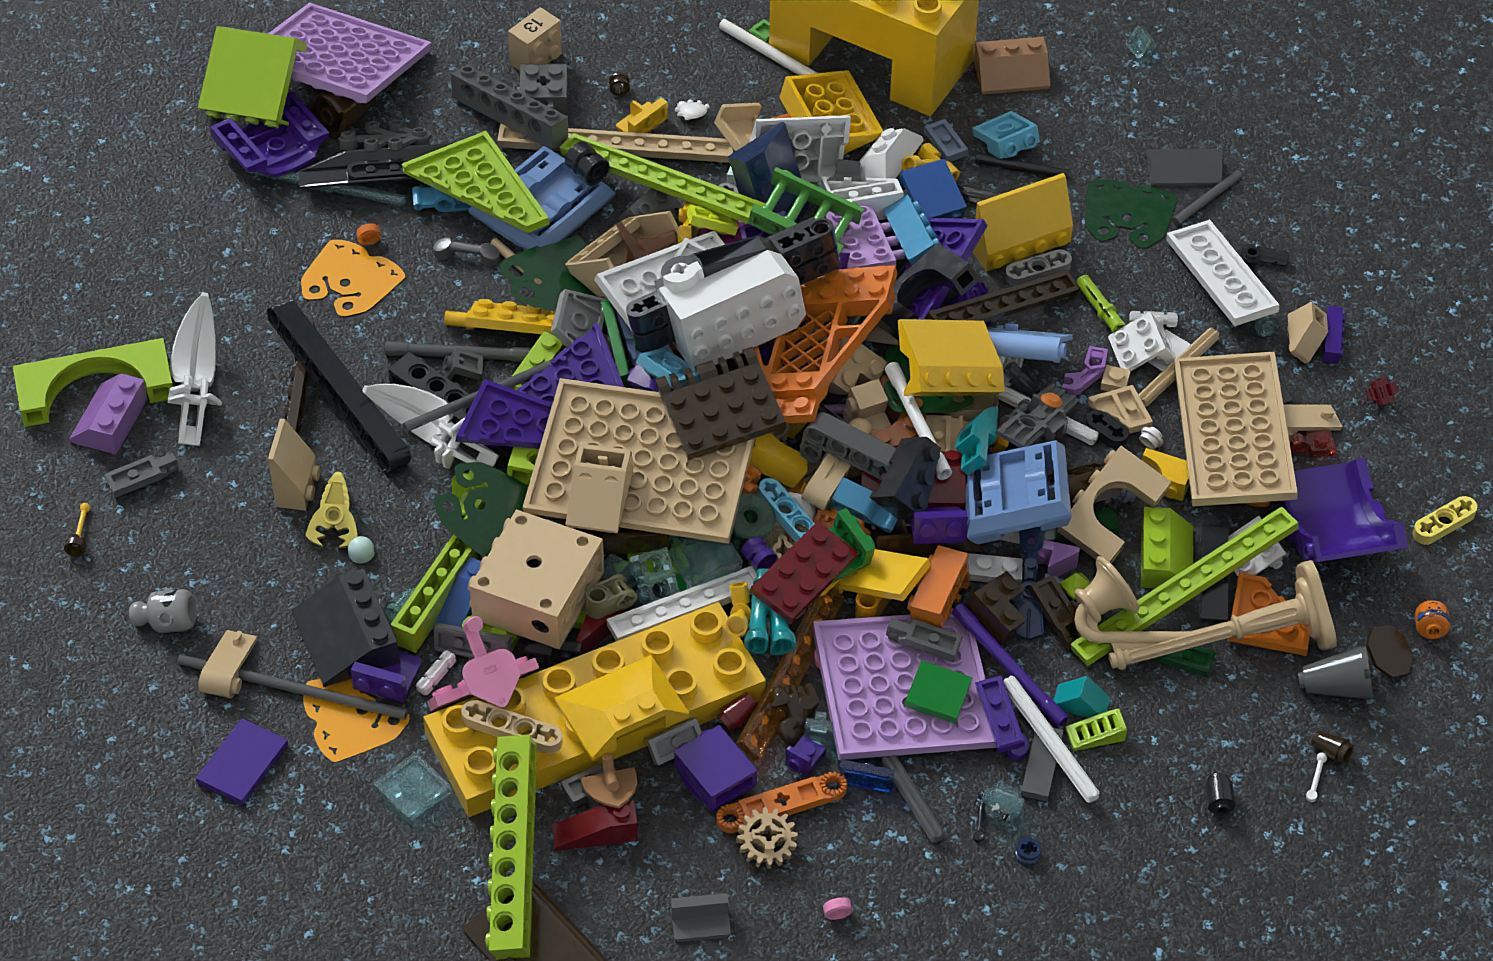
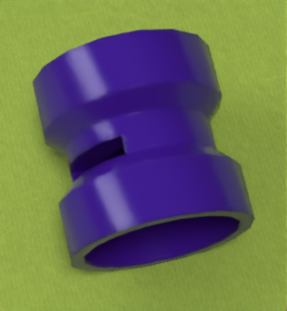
(757, 552)

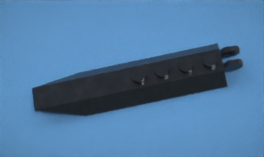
(364, 166)

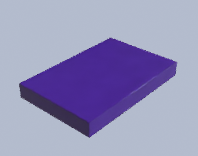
(242, 761)

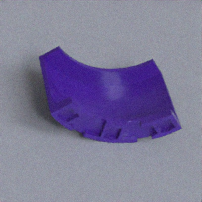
(1339, 514)

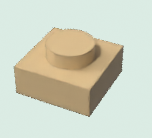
(1114, 378)

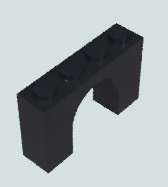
(933, 269)

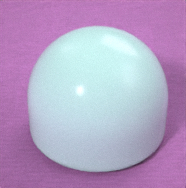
(361, 549)

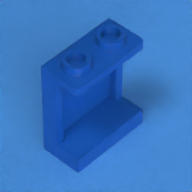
(934, 190)

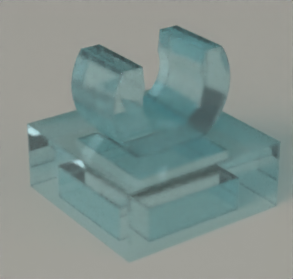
(1140, 42)
(819, 729)

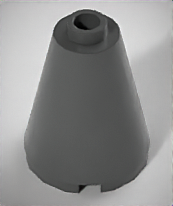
(1339, 675)

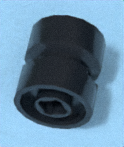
(587, 163)

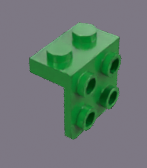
(849, 530)

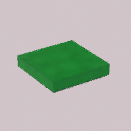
(938, 692)

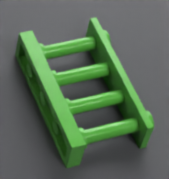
(772, 223)

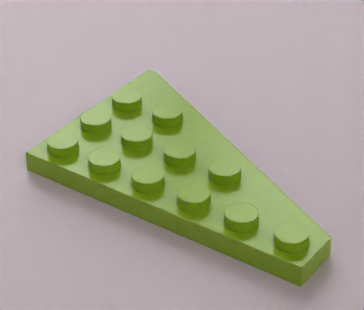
(482, 178)

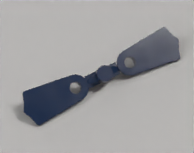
(1026, 603)

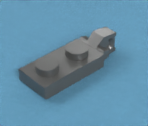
(140, 473)
(925, 638)

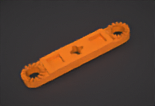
(799, 797)

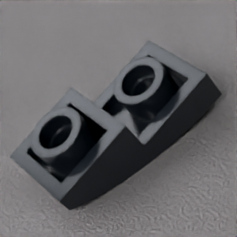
(547, 655)

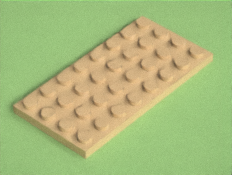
(1234, 429)

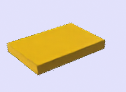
(887, 575)

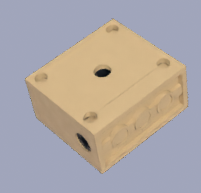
(536, 578)

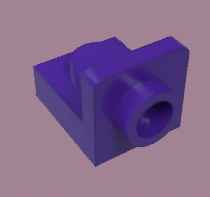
(804, 756)

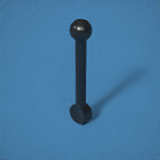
(978, 835)

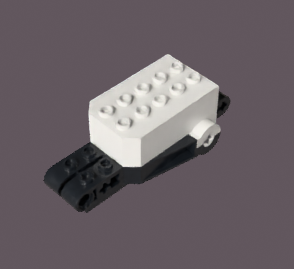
(733, 293)

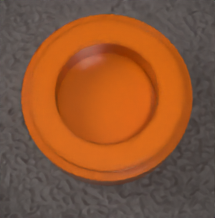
(368, 234)

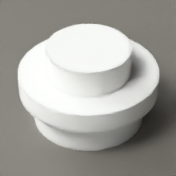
(1151, 438)

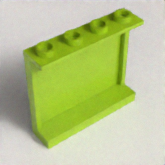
(249, 76)

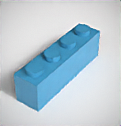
(911, 228)

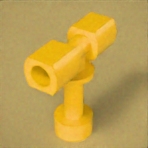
(928, 154)
(740, 613)

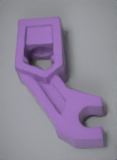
(1092, 371)

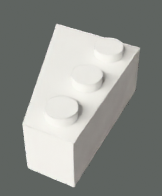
(874, 192)

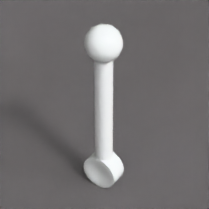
(1311, 795)

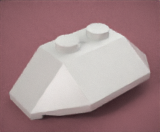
(887, 153)

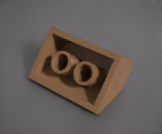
(1012, 65)

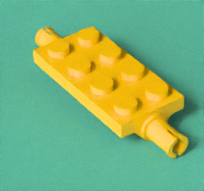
(502, 316)

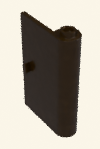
(552, 933)

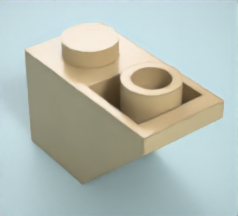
(1306, 331)

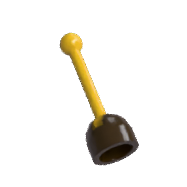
(76, 539)

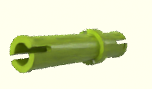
(1088, 287)

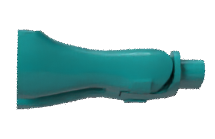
(756, 638)

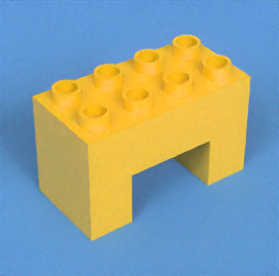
(924, 38)

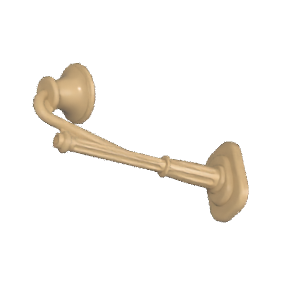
(1111, 592)

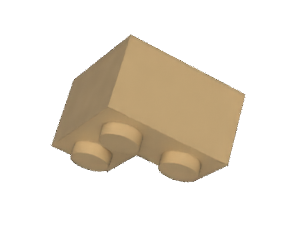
(860, 368)
(868, 403)

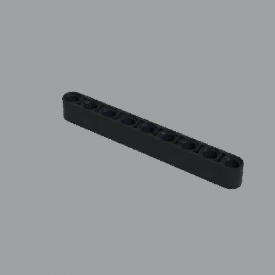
(339, 385)

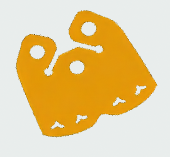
(360, 269)
(347, 729)

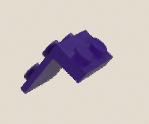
(939, 525)
(389, 682)

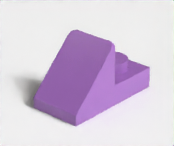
(1057, 556)

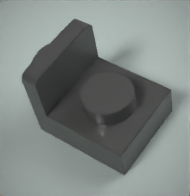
(463, 364)

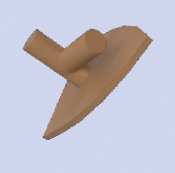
(612, 786)

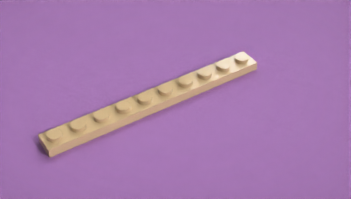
(636, 144)

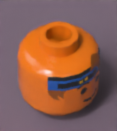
(1431, 618)

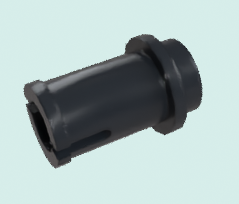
(1251, 257)

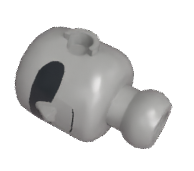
(166, 611)

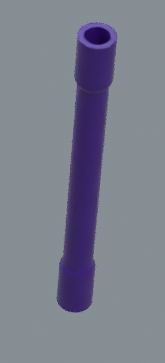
(1047, 705)

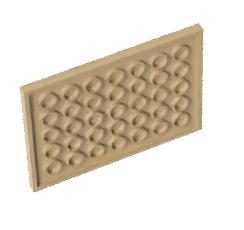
(665, 488)

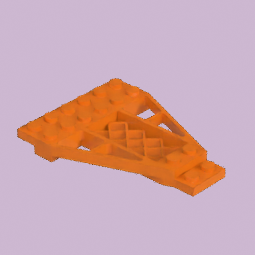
(828, 297)

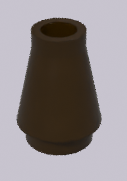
(1335, 747)

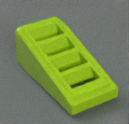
(1094, 723)

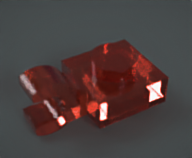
(1317, 443)

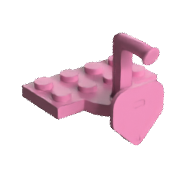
(486, 676)

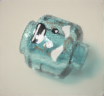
(1002, 801)

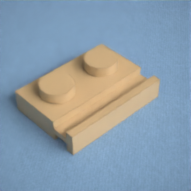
(945, 430)

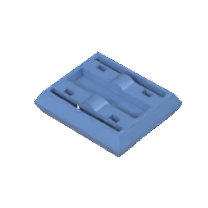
(555, 191)
(1018, 492)

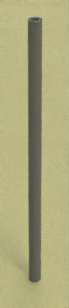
(468, 400)
(306, 690)

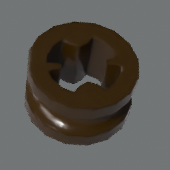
(619, 89)

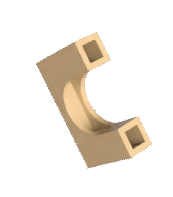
(1121, 471)

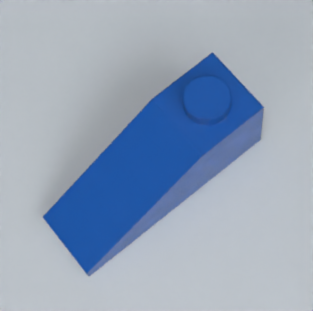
(457, 606)

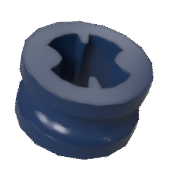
(1034, 856)

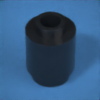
(1220, 794)

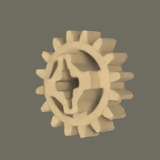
(756, 839)

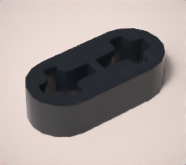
(1107, 429)

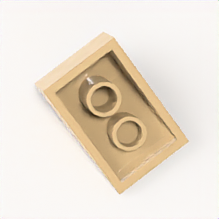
(292, 469)

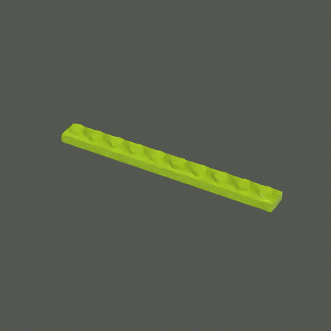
(670, 180)
(1192, 581)

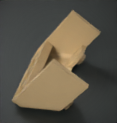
(611, 250)

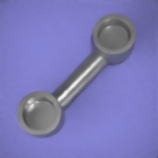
(445, 246)

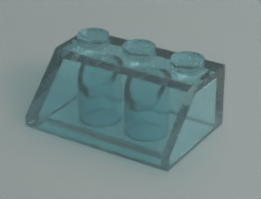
(703, 560)

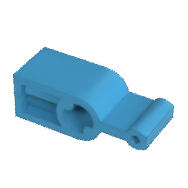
(431, 197)
(858, 503)

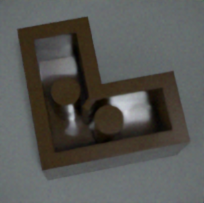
(995, 607)

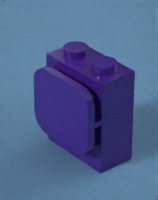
(714, 768)

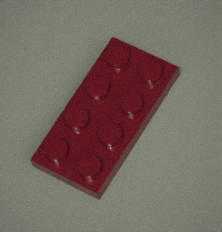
(804, 572)

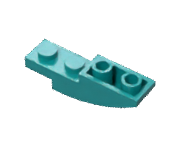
(976, 438)

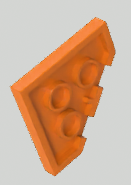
(1255, 593)

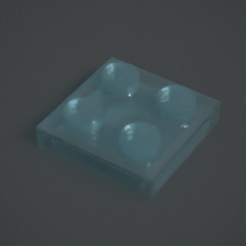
(412, 787)

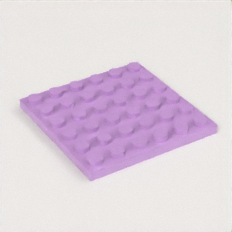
(348, 52)
(868, 683)

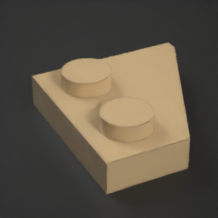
(1124, 407)

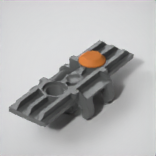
(1038, 417)

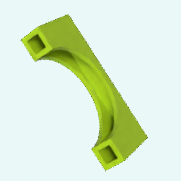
(42, 380)

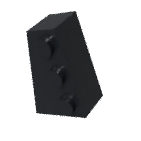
(909, 478)

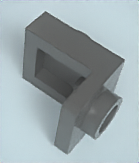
(847, 168)

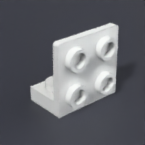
(1141, 342)

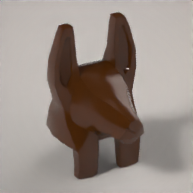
(645, 246)

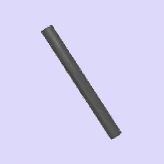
(1207, 197)

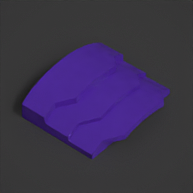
(273, 149)

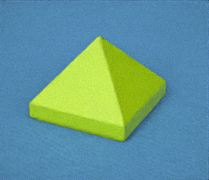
(1074, 582)

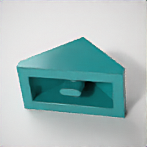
(1082, 697)

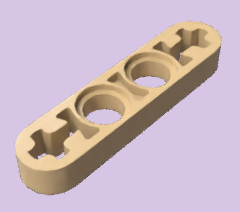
(514, 722)

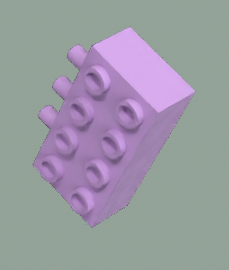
(867, 241)

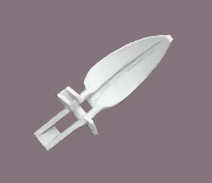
(194, 367)
(409, 402)

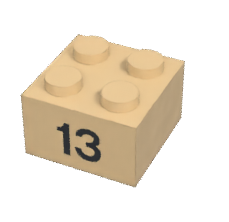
(535, 39)

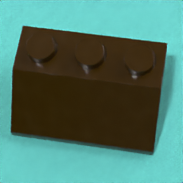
(1078, 480)

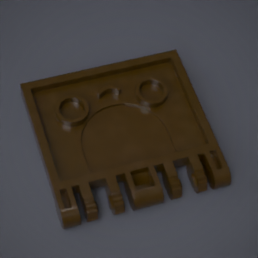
(721, 407)

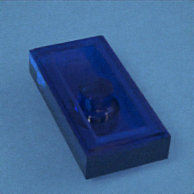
(867, 775)

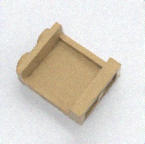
(737, 122)

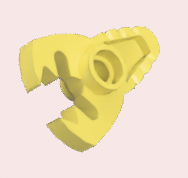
(333, 512)

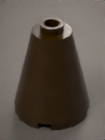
(338, 112)

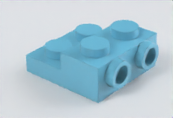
(1007, 134)
(662, 363)

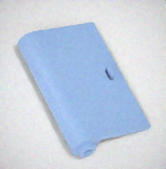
(1029, 344)

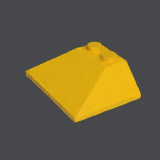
(620, 704)

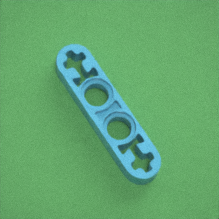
(783, 498)

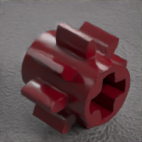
(1382, 391)

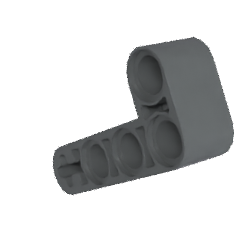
(845, 443)

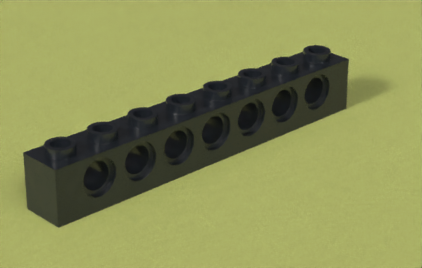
(416, 373)

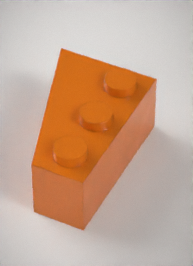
(940, 587)

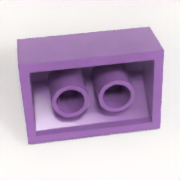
(111, 414)

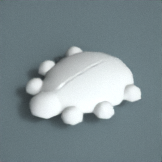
(691, 109)

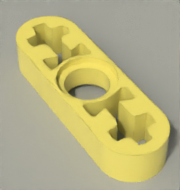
(1450, 511)

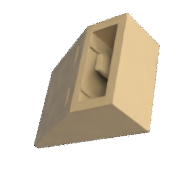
(599, 487)

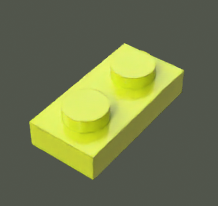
(709, 219)

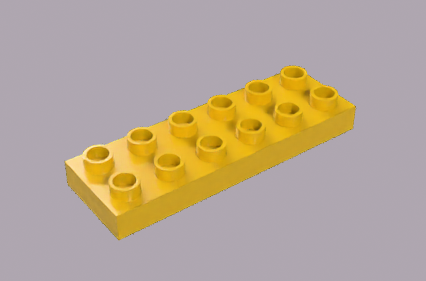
(692, 651)

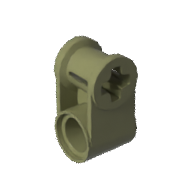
(608, 597)

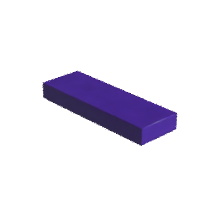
(999, 714)

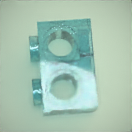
(662, 575)

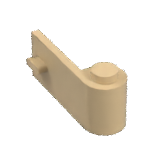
(1310, 418)
(222, 669)

